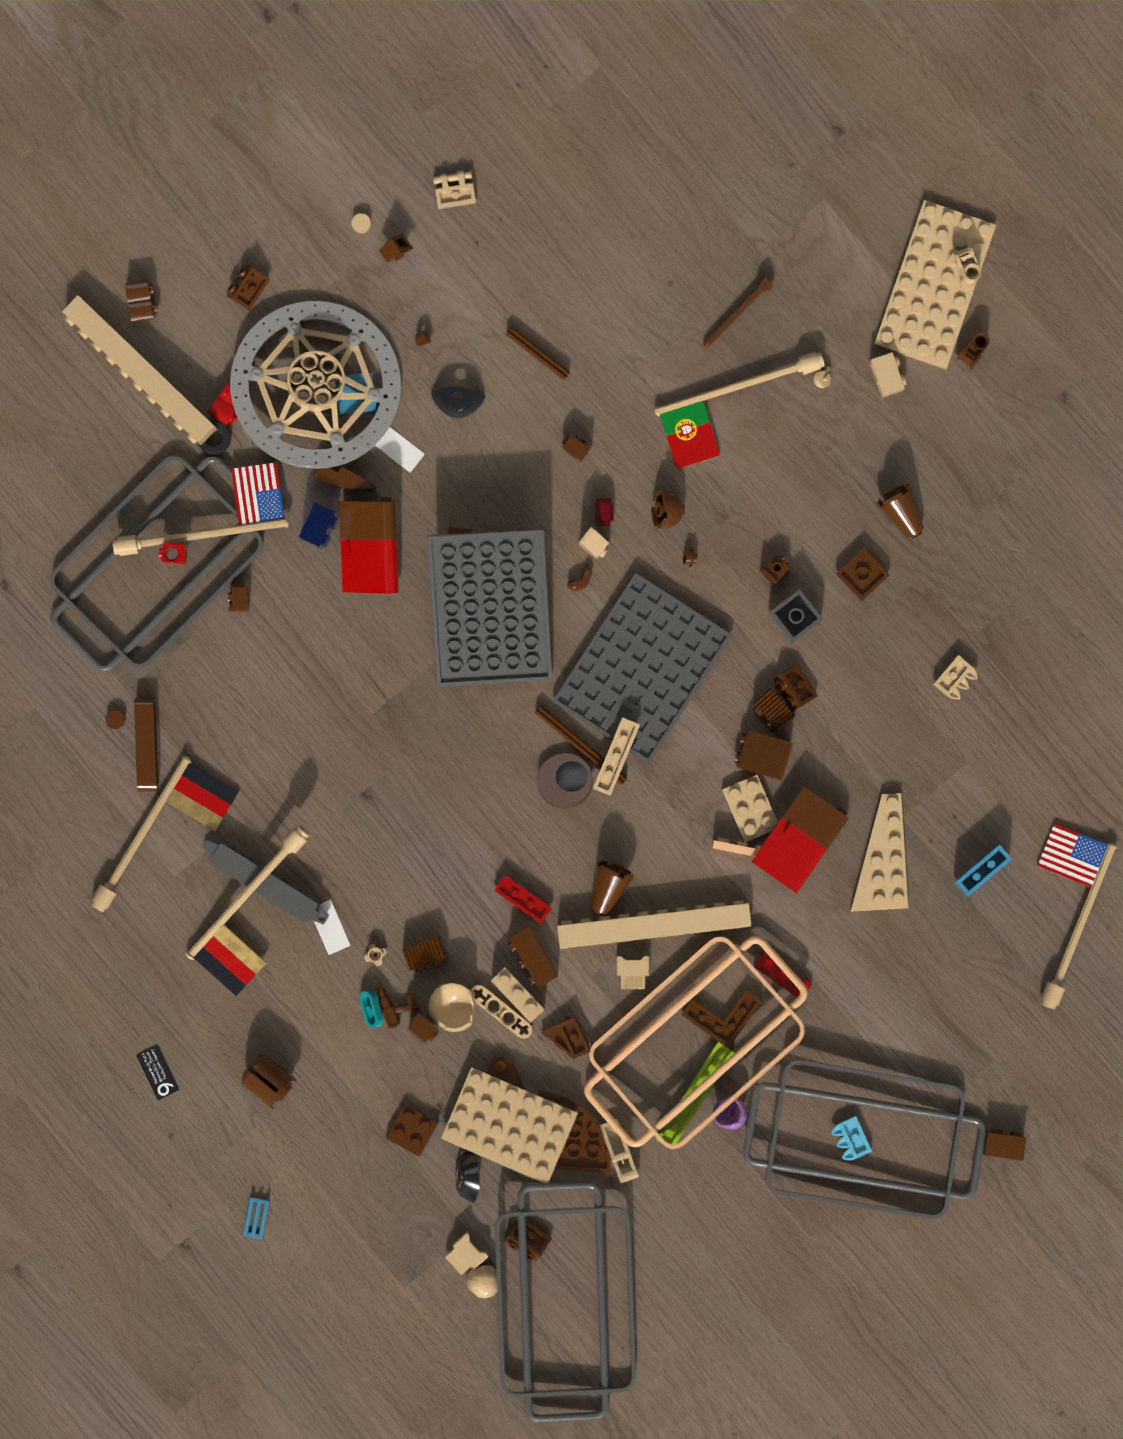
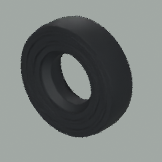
(223, 444)

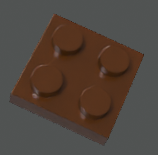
(862, 574)
(412, 1130)

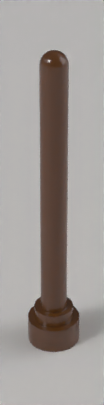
(763, 286)

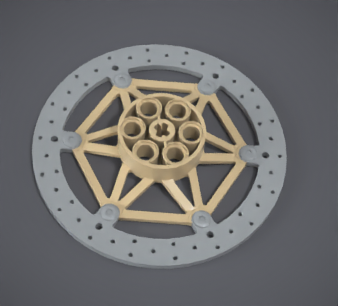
(314, 390)

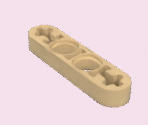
(503, 1008)

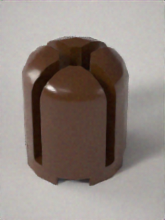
(261, 1087)

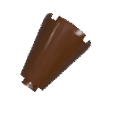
(902, 510)
(609, 886)

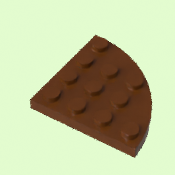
(585, 1145)

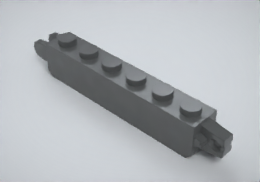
(272, 888)

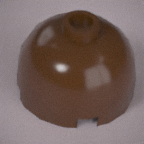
(667, 509)

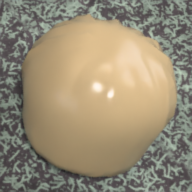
(482, 1281)

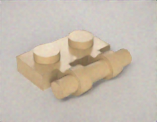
(455, 195)

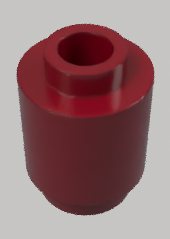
(604, 511)

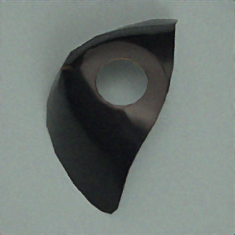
(470, 404)
(469, 1169)

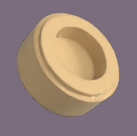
(361, 223)

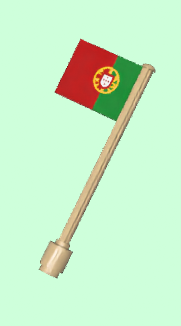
(687, 420)

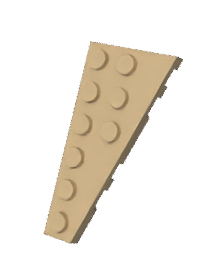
(883, 872)

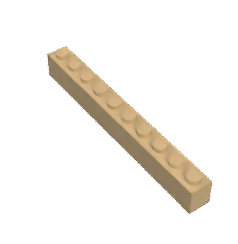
(139, 370)
(654, 925)

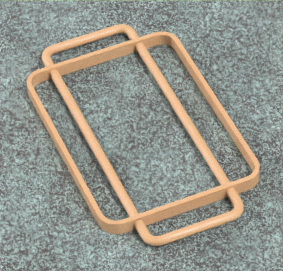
(602, 1072)

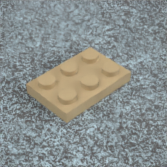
(750, 808)

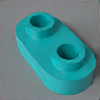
(371, 1009)

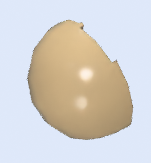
(452, 1007)

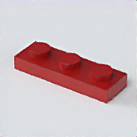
(523, 899)
(773, 971)

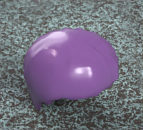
(733, 1116)

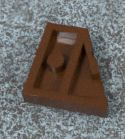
(568, 1037)

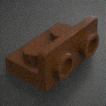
(247, 287)
(794, 687)
(535, 1240)

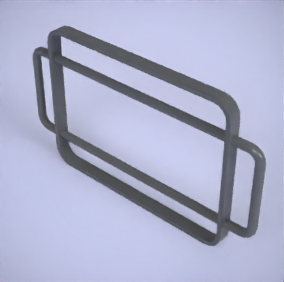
(111, 556)
(959, 1117)
(604, 1389)

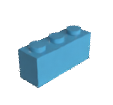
(982, 870)

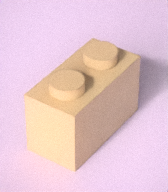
(887, 374)

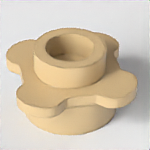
(380, 953)

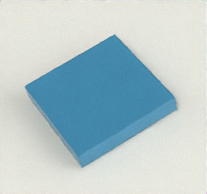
(350, 406)

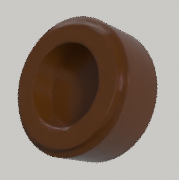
(115, 719)

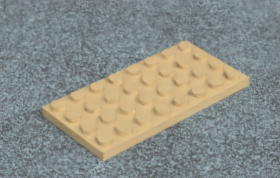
(929, 289)

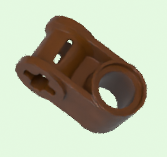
(973, 351)

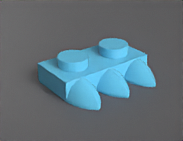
(852, 1137)

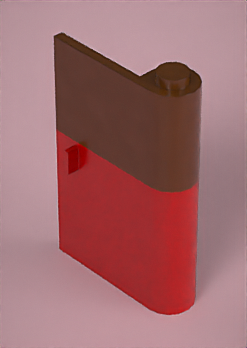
(369, 546)
(800, 839)

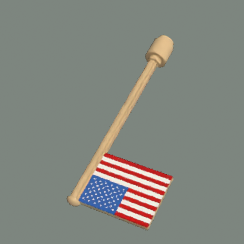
(257, 507)
(1085, 863)

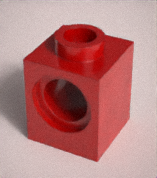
(181, 558)

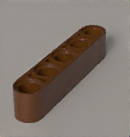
(146, 744)

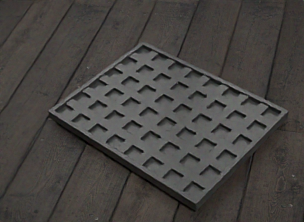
(642, 666)

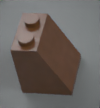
(763, 755)

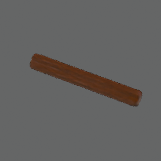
(538, 353)

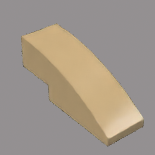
(619, 1153)

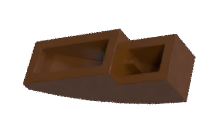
(343, 479)

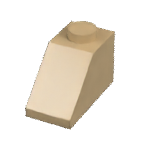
(594, 543)

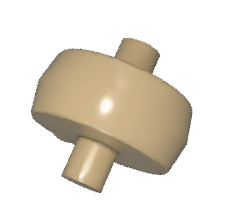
(822, 378)

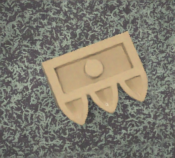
(954, 677)

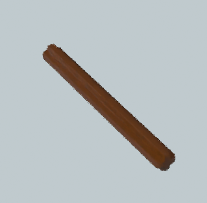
(574, 739)

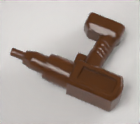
(390, 1010)

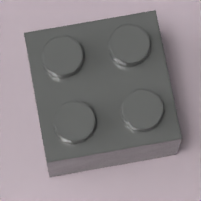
(795, 616)

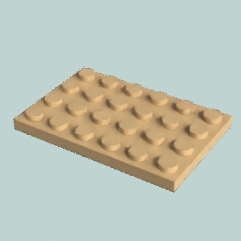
(509, 1125)

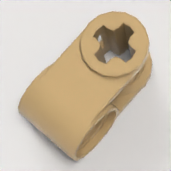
(966, 261)

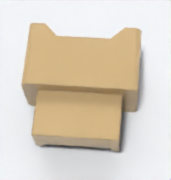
(632, 972)
(465, 1254)

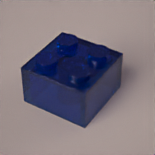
(318, 526)

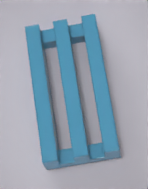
(247, 1224)

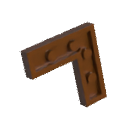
(726, 1030)

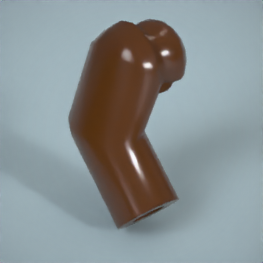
(580, 583)

